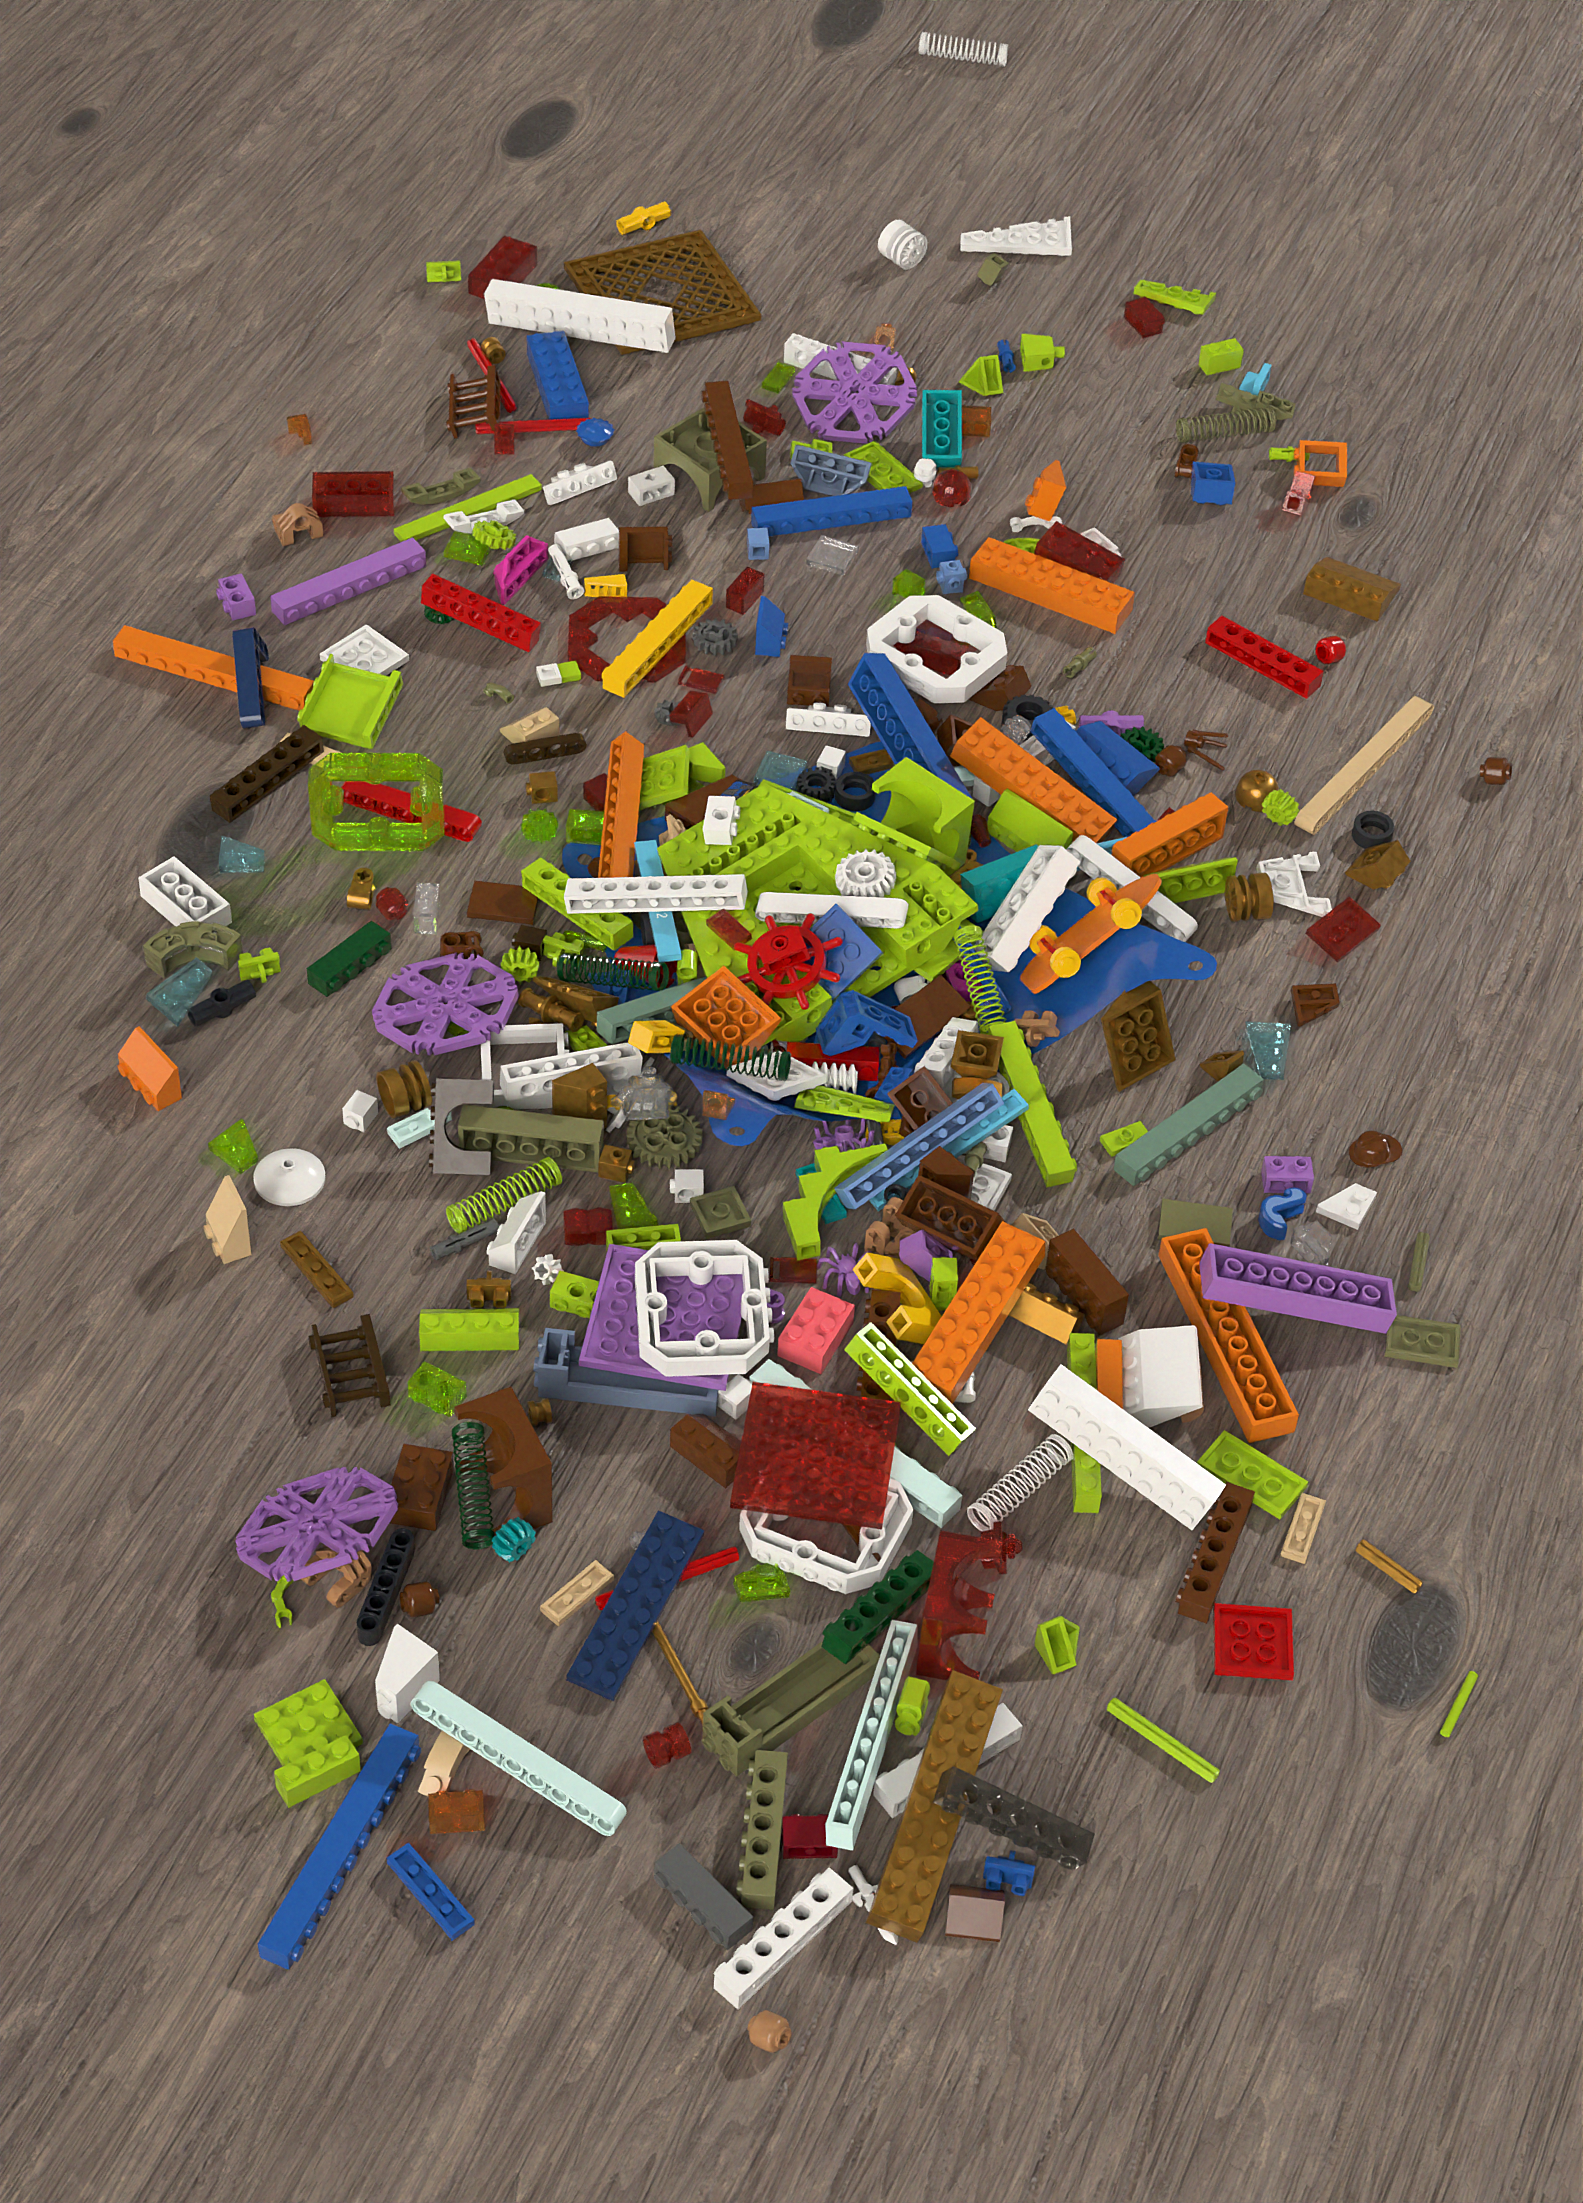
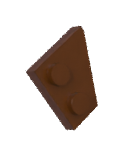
(1313, 1001)

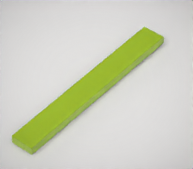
(478, 504)

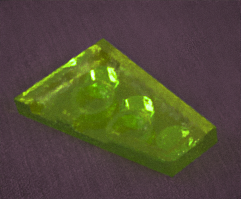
(630, 1207)

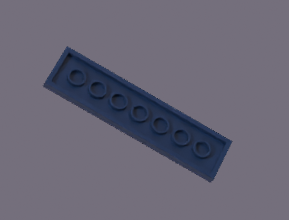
(635, 1606)

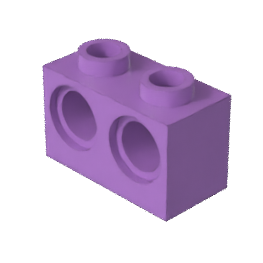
(236, 597)

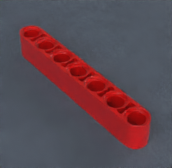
(396, 805)

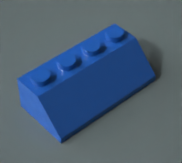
(1118, 755)

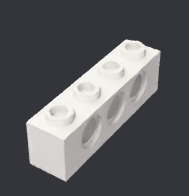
(940, 1054)

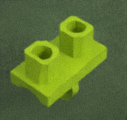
(443, 271)
(557, 945)
(259, 966)

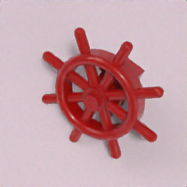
(783, 953)

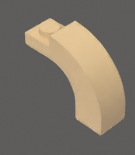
(442, 1764)

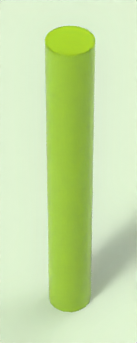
(1459, 1703)

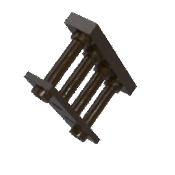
(368, 1351)

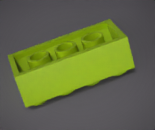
(1024, 825)
(1196, 879)
(469, 1329)

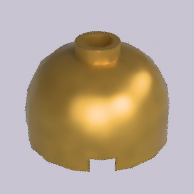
(1254, 788)

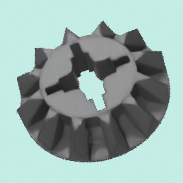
(662, 712)

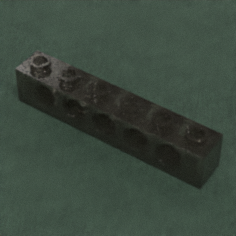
(1075, 1839)

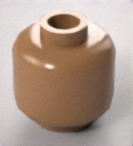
(769, 2031)

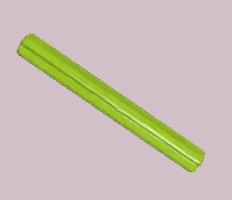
(1163, 1740)

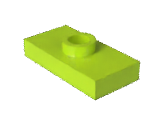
(1121, 1138)

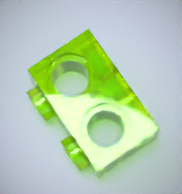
(436, 1389)

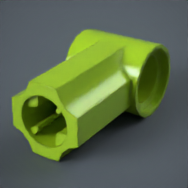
(687, 966)

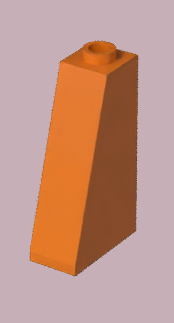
(1109, 1369)

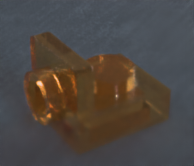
(300, 425)

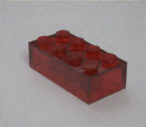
(507, 261)
(353, 494)
(1079, 553)

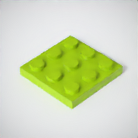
(664, 777)
(305, 1722)

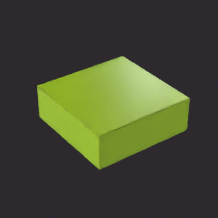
(569, 671)

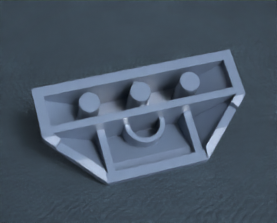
(829, 472)

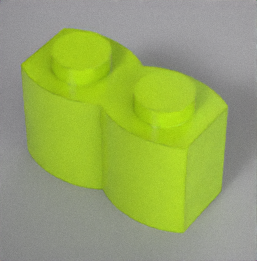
(912, 1706)

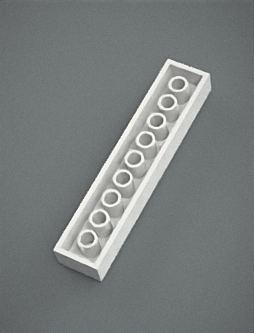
(580, 315)

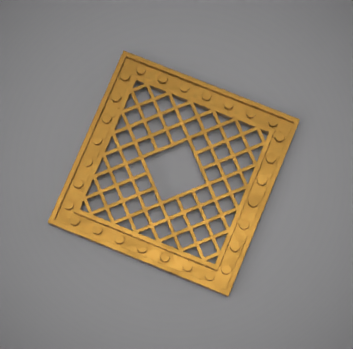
(740, 309)

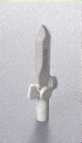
(866, 1893)

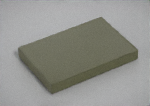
(1183, 1217)
(1423, 1341)

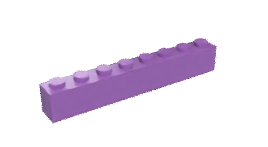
(348, 581)

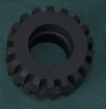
(1027, 707)

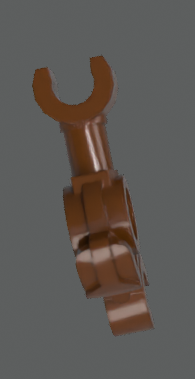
(887, 1061)

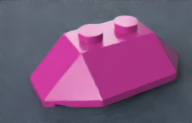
(519, 567)

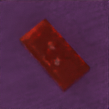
(728, 928)

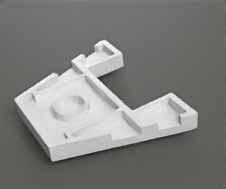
(1289, 884)

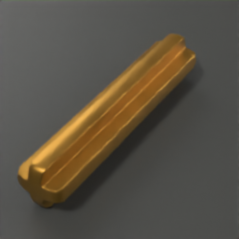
(1389, 1566)

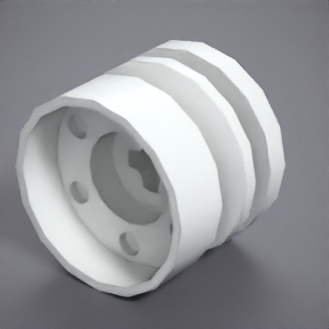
(902, 244)

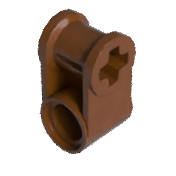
(1184, 465)
(461, 943)

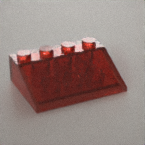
(936, 648)

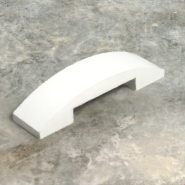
(504, 514)

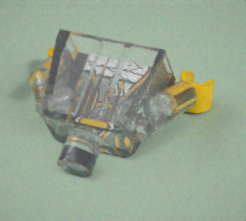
(644, 1097)

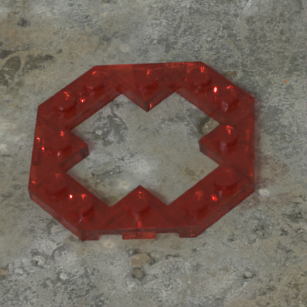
(627, 608)

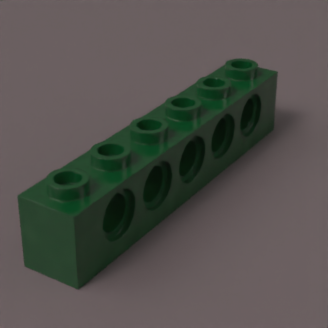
(877, 1609)

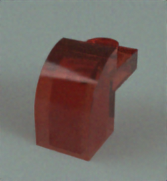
(1299, 494)

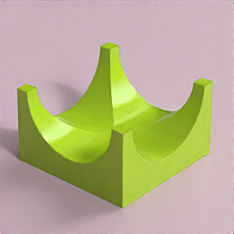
(927, 809)

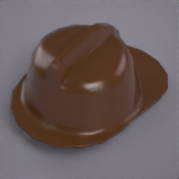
(1374, 1149)

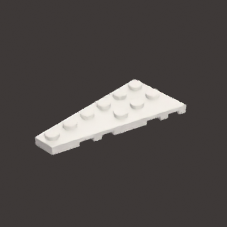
(1025, 238)

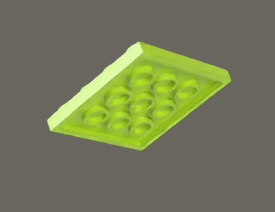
(906, 842)

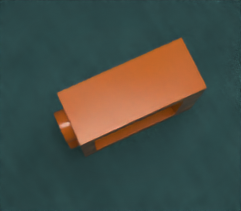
(1339, 449)

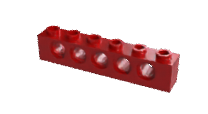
(480, 612)
(1264, 657)

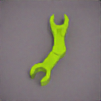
(277, 1598)

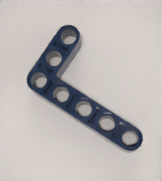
(248, 653)

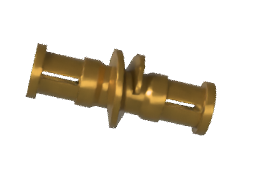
(551, 1009)

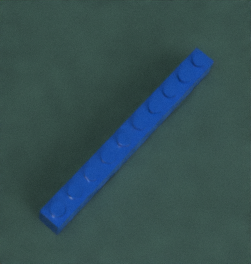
(339, 1847)

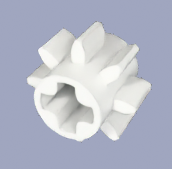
(547, 1269)

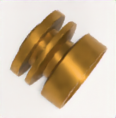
(1249, 897)
(404, 1088)

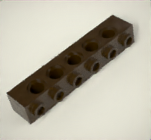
(266, 773)

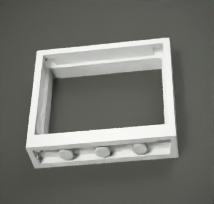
(518, 1035)

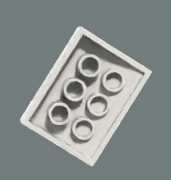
(1161, 1373)

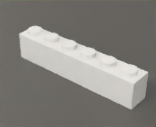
(894, 1787)

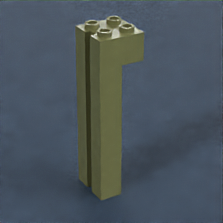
(783, 1705)

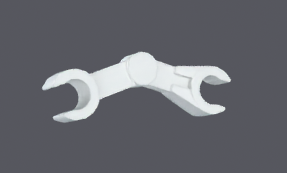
(1030, 521)

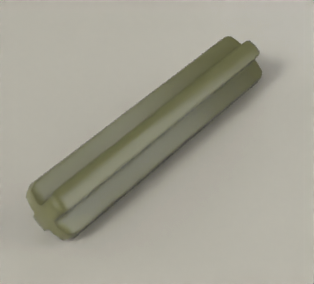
(1418, 1261)

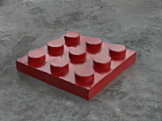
(1253, 1641)

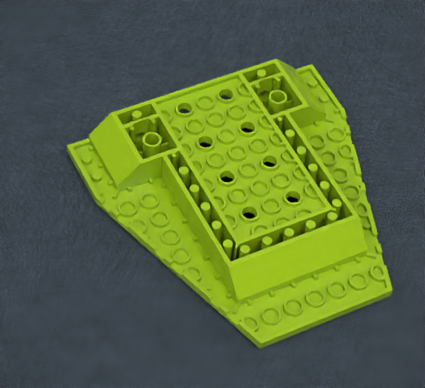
(797, 845)

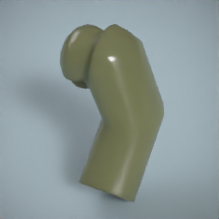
(502, 691)

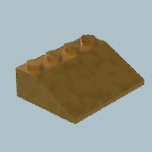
(1350, 588)
(1137, 1035)

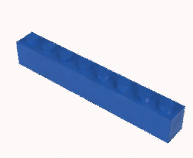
(833, 511)
(1090, 772)

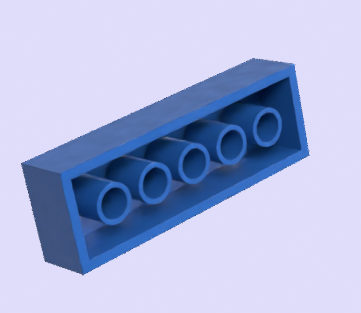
(557, 376)

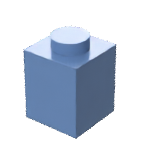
(757, 543)

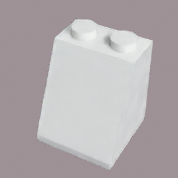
(403, 1673)

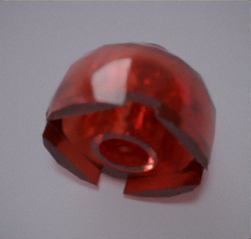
(951, 488)

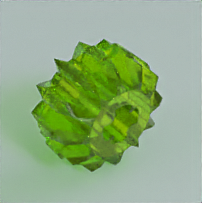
(539, 825)

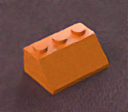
(149, 1070)

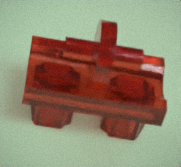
(1009, 1546)

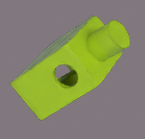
(1039, 352)

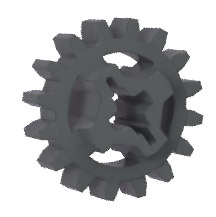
(715, 636)

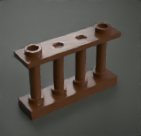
(491, 404)

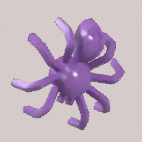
(843, 1137)
(844, 1270)

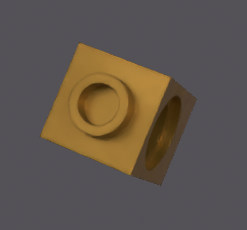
(542, 787)

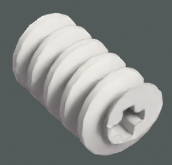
(839, 1077)

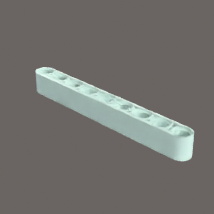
(518, 1758)

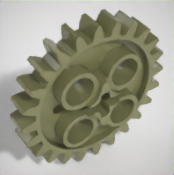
(665, 1139)

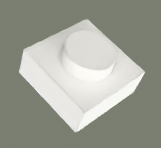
(548, 675)

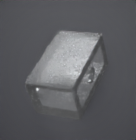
(426, 908)

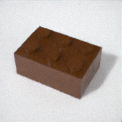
(421, 1486)

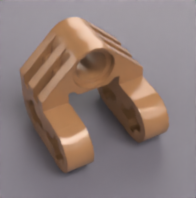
(297, 518)
(879, 1233)
(354, 1580)

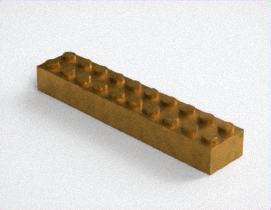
(926, 1830)

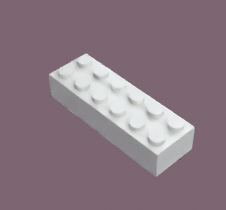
(1026, 906)

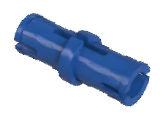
(1006, 356)

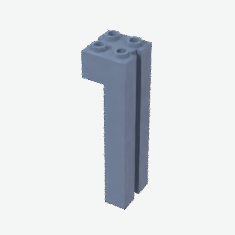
(563, 1379)

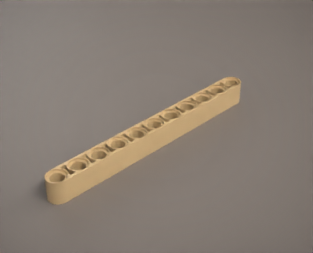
(1363, 765)

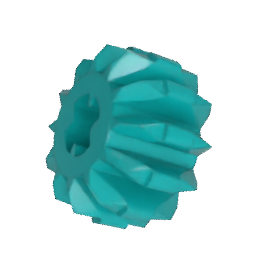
(513, 1539)

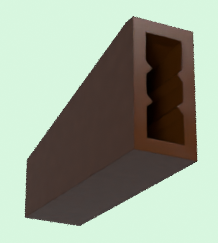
(692, 807)

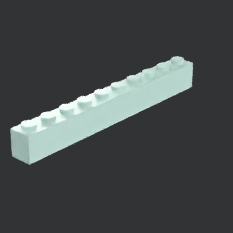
(923, 1488)
(871, 1736)

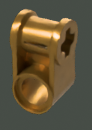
(361, 889)

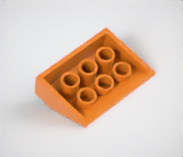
(724, 1012)

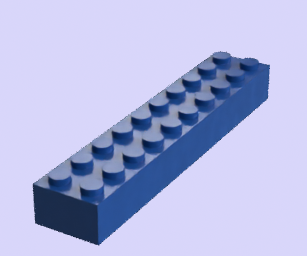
(899, 719)

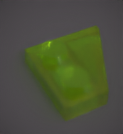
(466, 549)
(235, 1147)
(761, 1583)

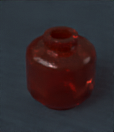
(392, 903)

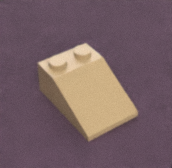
(228, 1224)

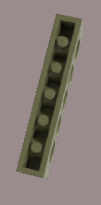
(761, 1892)

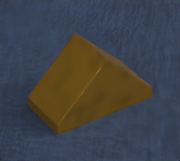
(1222, 1063)

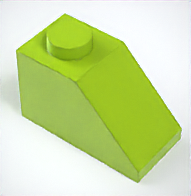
(704, 764)

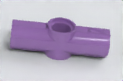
(1114, 721)

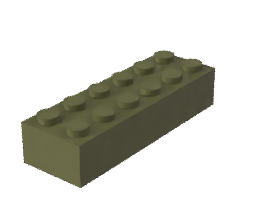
(532, 1137)

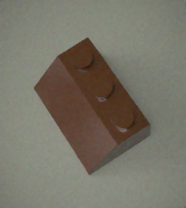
(773, 493)
(919, 1098)
(706, 1447)

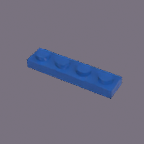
(430, 1891)

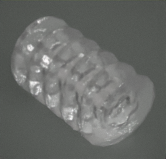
(1016, 729)

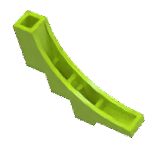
(817, 1189)

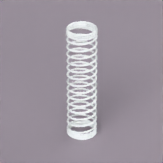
(924, 46)
(1054, 1456)

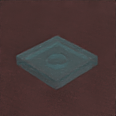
(780, 770)

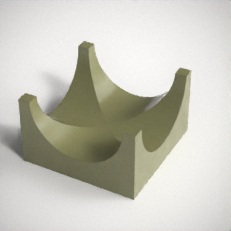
(691, 448)

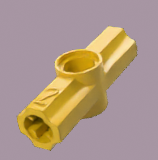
(643, 218)

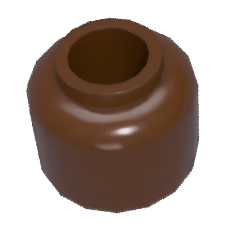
(1171, 760)
(1496, 771)
(419, 1599)

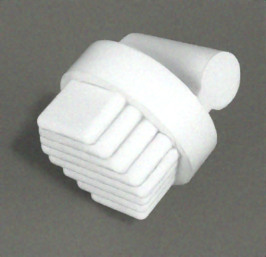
(925, 471)

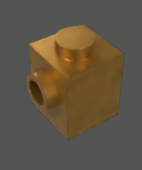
(615, 1163)

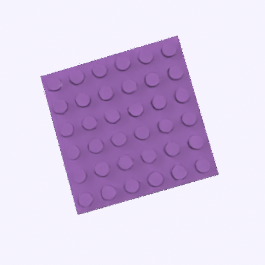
(613, 1328)

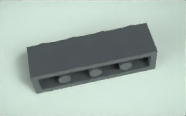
(703, 1897)

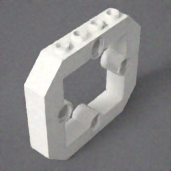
(975, 668)
(700, 1262)
(822, 1567)

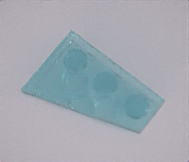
(180, 990)
(1269, 1047)

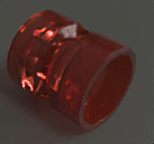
(667, 1745)

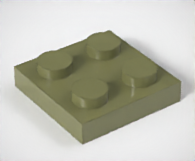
(720, 1212)

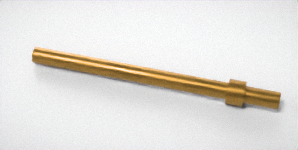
(698, 1705)

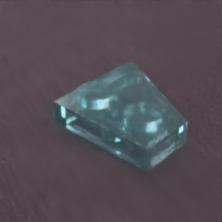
(240, 857)

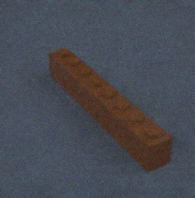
(727, 440)

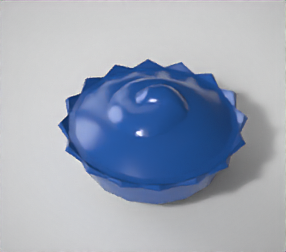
(595, 431)

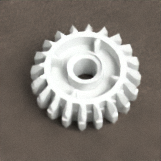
(865, 875)

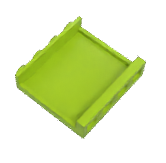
(350, 703)

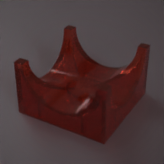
(948, 1604)

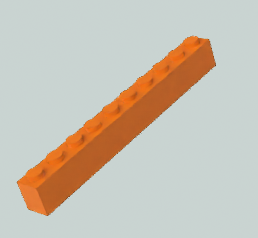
(206, 666)
(621, 807)

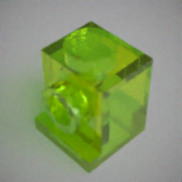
(908, 584)

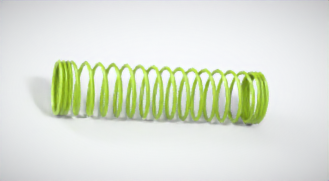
(976, 930)
(461, 1226)

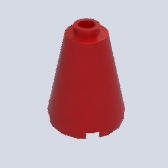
(645, 953)

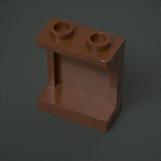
(644, 546)
(809, 680)

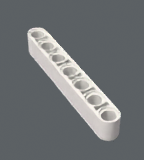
(862, 910)
(1159, 911)

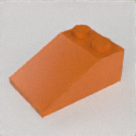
(1046, 492)

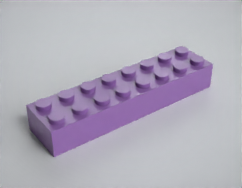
(1297, 1288)

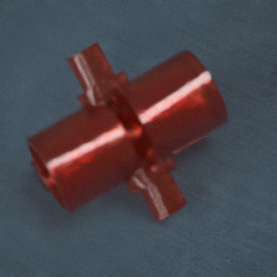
(764, 418)

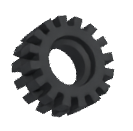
(817, 778)

